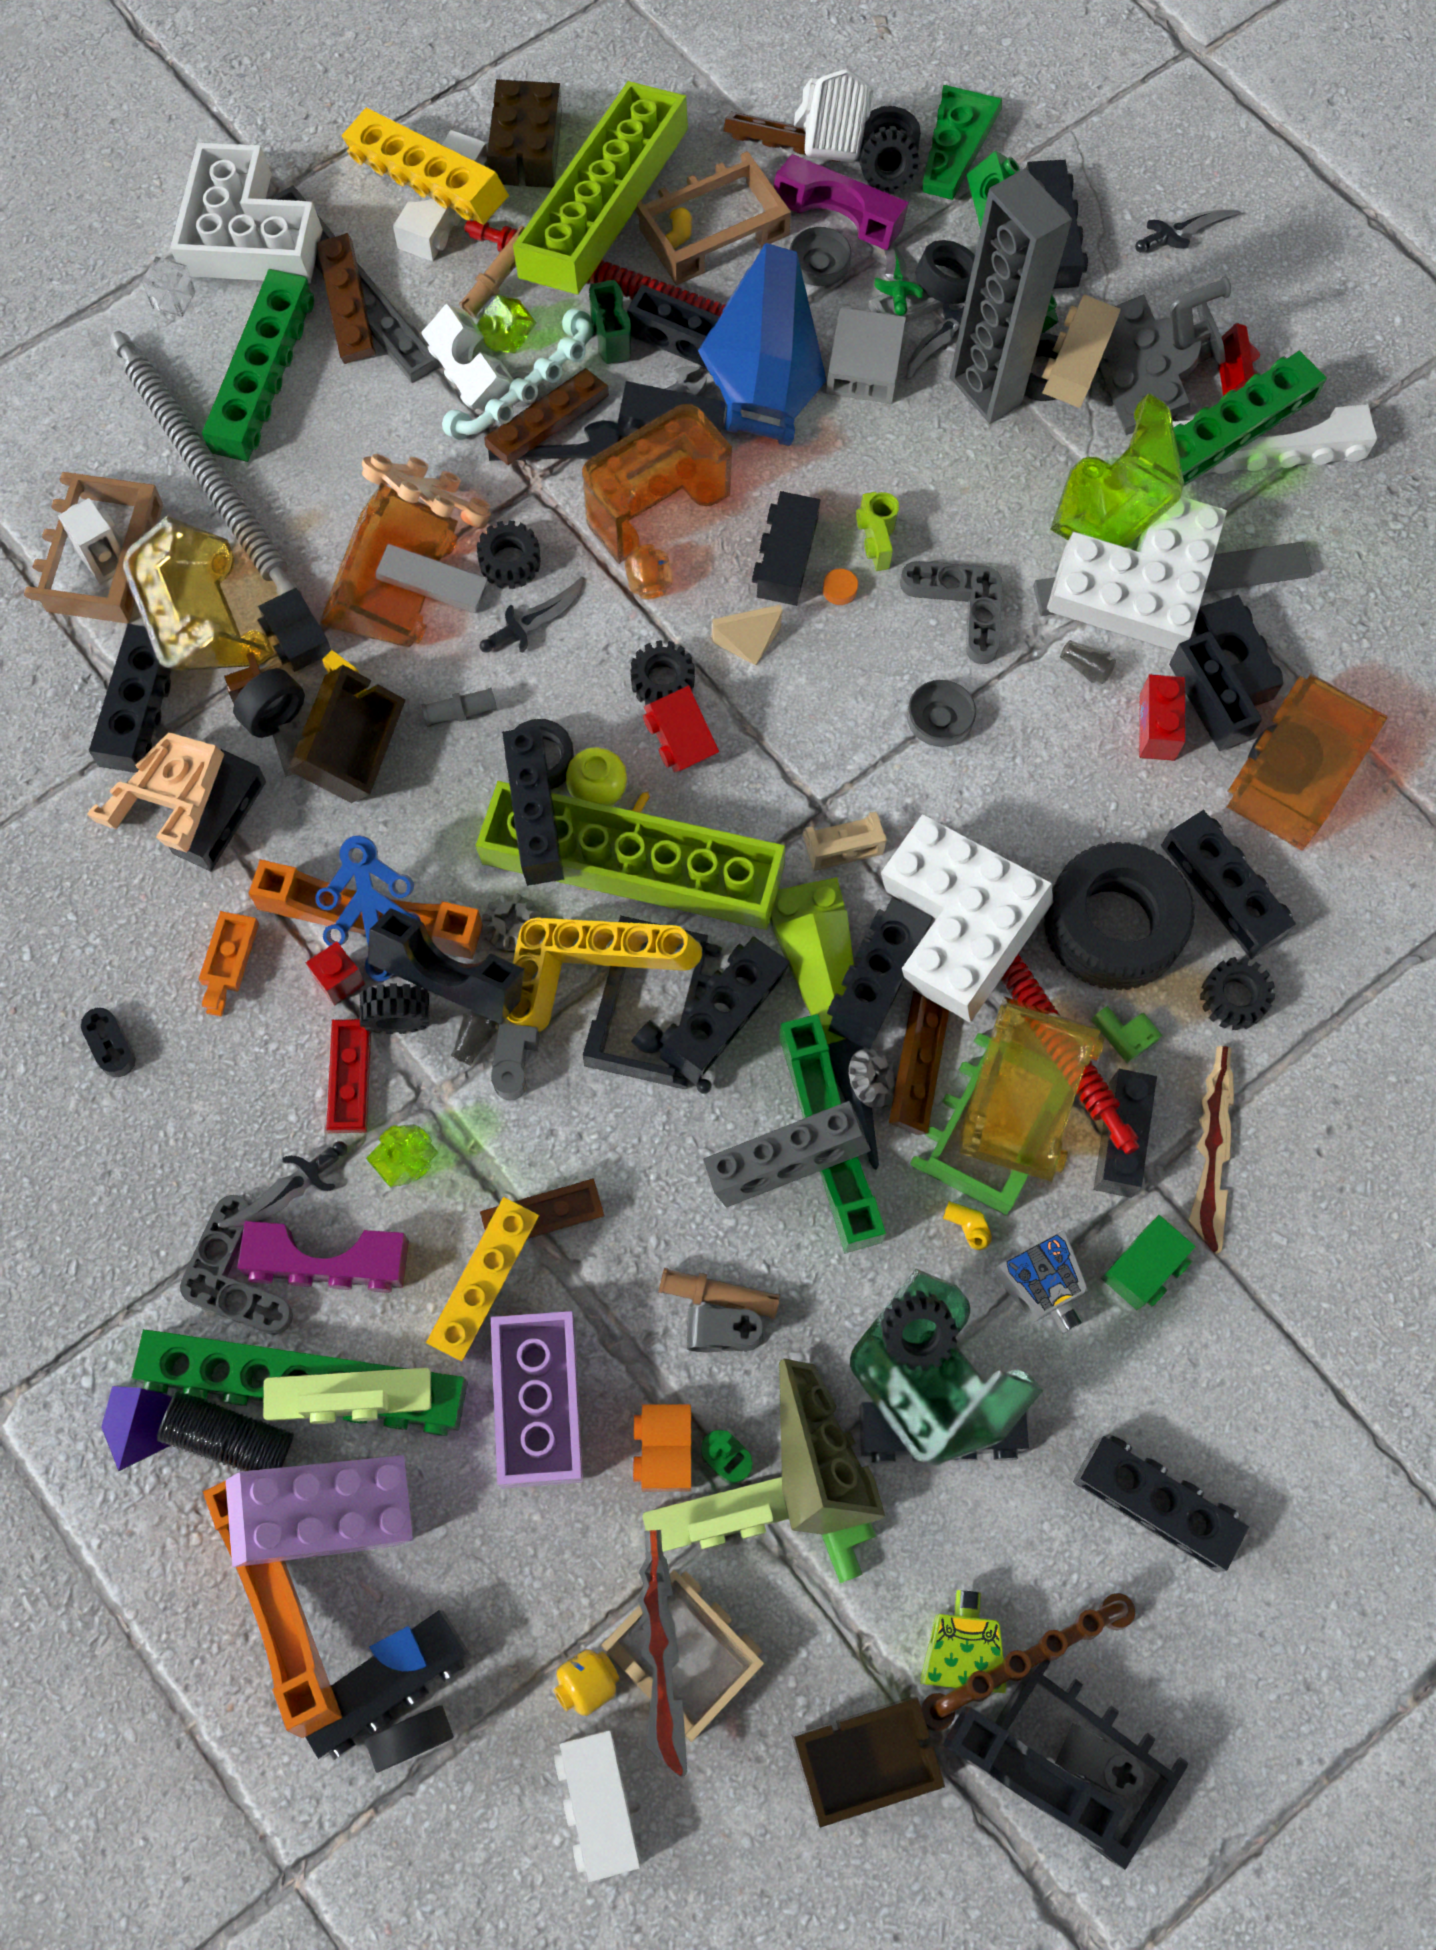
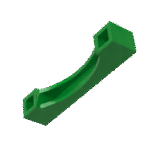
(816, 1090)

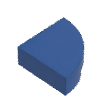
(400, 1651)

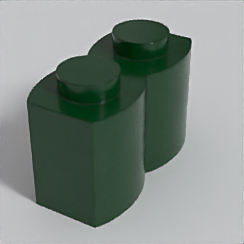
(610, 321)

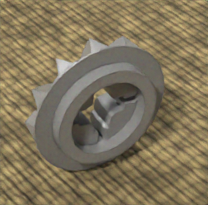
(496, 930)
(861, 1073)

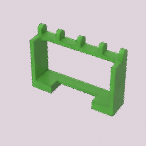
(999, 1201)

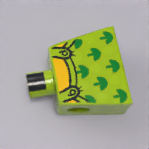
(962, 1645)

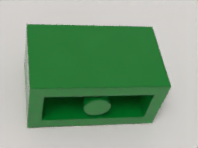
(1148, 1263)

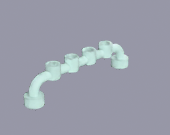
(574, 323)

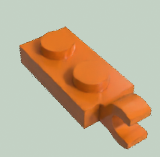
(226, 959)

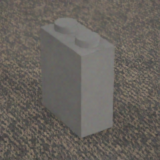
(865, 355)

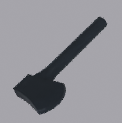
(599, 435)

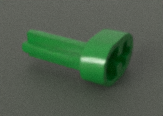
(719, 1449)

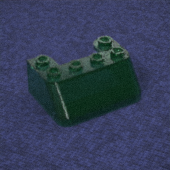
(950, 1406)

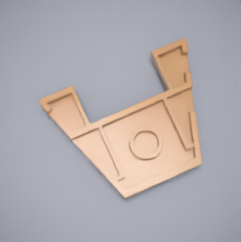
(174, 775)

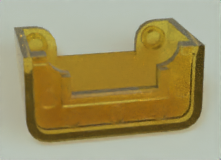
(180, 598)
(1027, 1089)

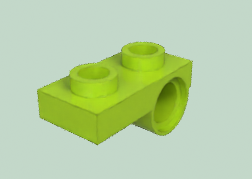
(877, 527)

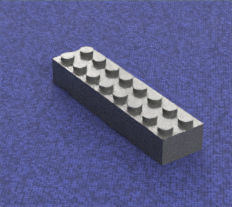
(1008, 293)

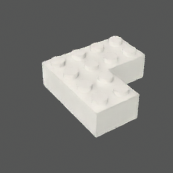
(230, 225)
(1145, 591)
(980, 909)

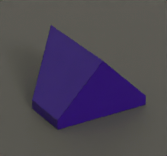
(133, 1424)

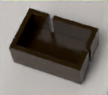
(526, 127)
(347, 734)
(867, 1761)

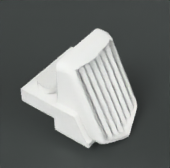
(835, 115)

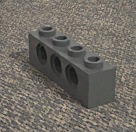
(786, 1154)

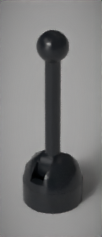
(648, 1041)

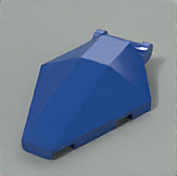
(766, 347)

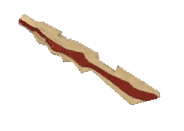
(1215, 1145)

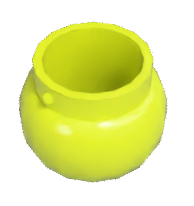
(597, 776)

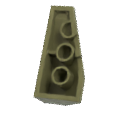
(820, 1472)

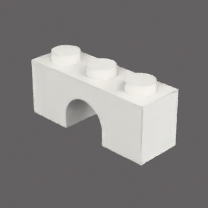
(452, 341)

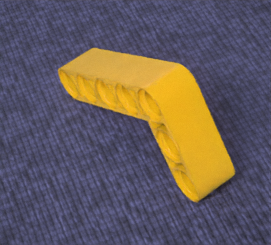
(590, 950)

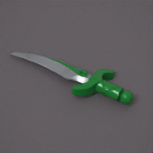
(898, 284)

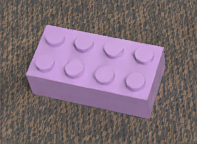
(536, 1400)
(318, 1510)

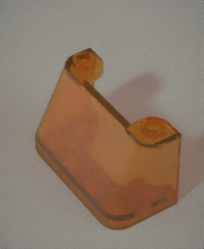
(371, 606)

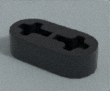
(100, 1046)

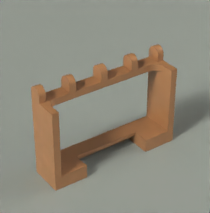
(690, 260)
(120, 600)

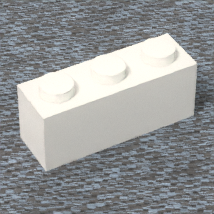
(597, 1806)

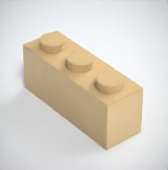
(1079, 350)

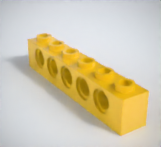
(425, 166)

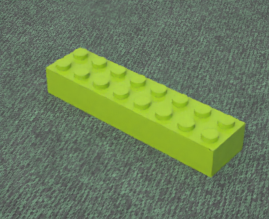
(601, 188)
(647, 858)

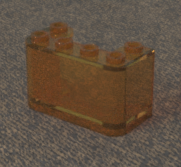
(650, 466)
(1305, 760)

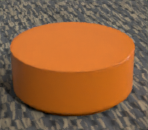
(840, 586)

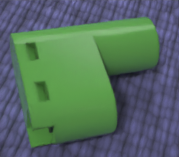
(1127, 1039)
(841, 1552)

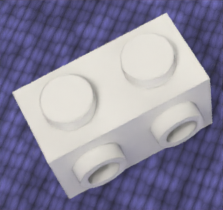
(93, 538)

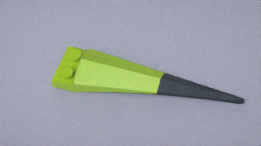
(817, 943)

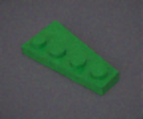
(960, 131)

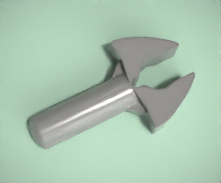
(683, 376)

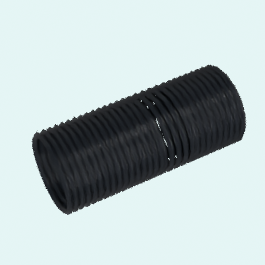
(211, 1432)

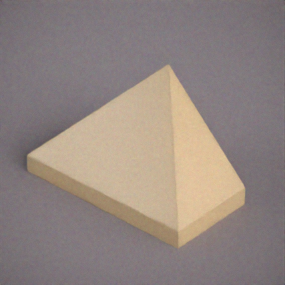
(747, 632)

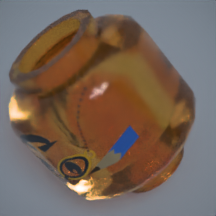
(648, 572)

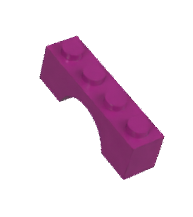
(812, 186)
(374, 1260)

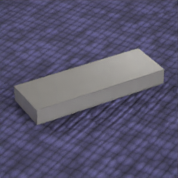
(431, 578)

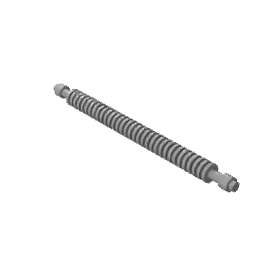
(203, 464)

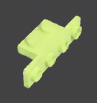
(347, 1394)
(719, 1515)

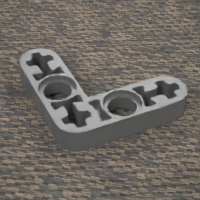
(970, 591)
(217, 1272)

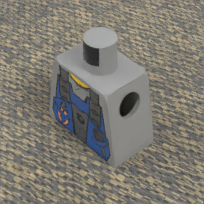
(1045, 1281)

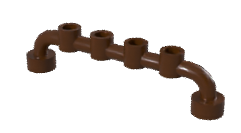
(1114, 1612)

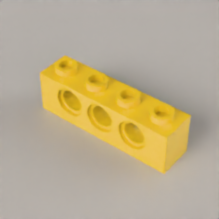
(482, 1279)

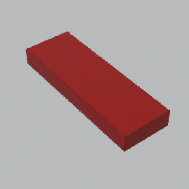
(348, 1077)

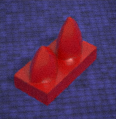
(1238, 358)

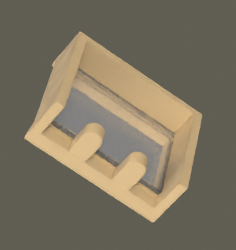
(711, 1655)

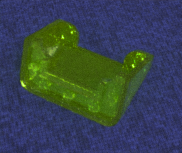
(1133, 492)

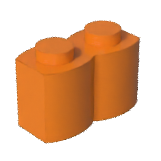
(665, 1448)

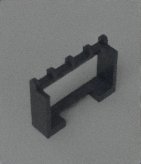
(598, 1033)
(1123, 1852)

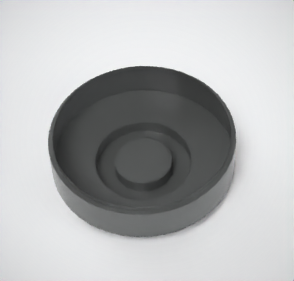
(822, 255)
(941, 713)

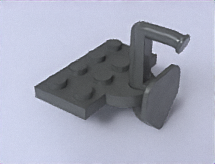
(1158, 354)

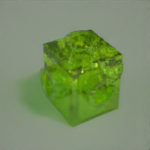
(505, 324)
(402, 1154)

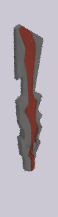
(660, 1649)

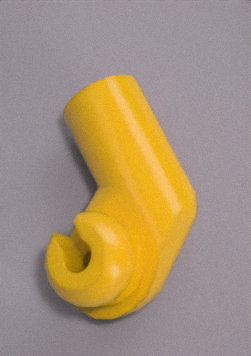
(681, 227)
(972, 1223)

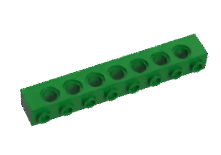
(161, 1350)

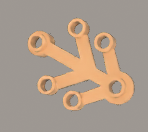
(382, 470)

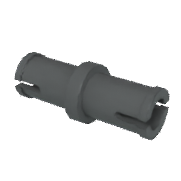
(459, 707)

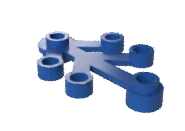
(366, 899)

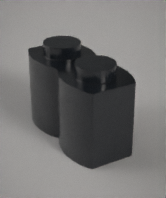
(294, 629)

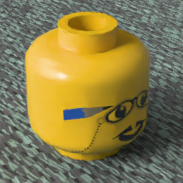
(586, 1682)

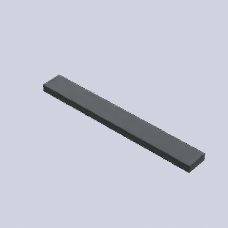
(385, 321)
(1230, 570)

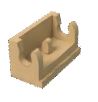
(845, 842)

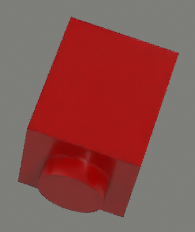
(335, 973)

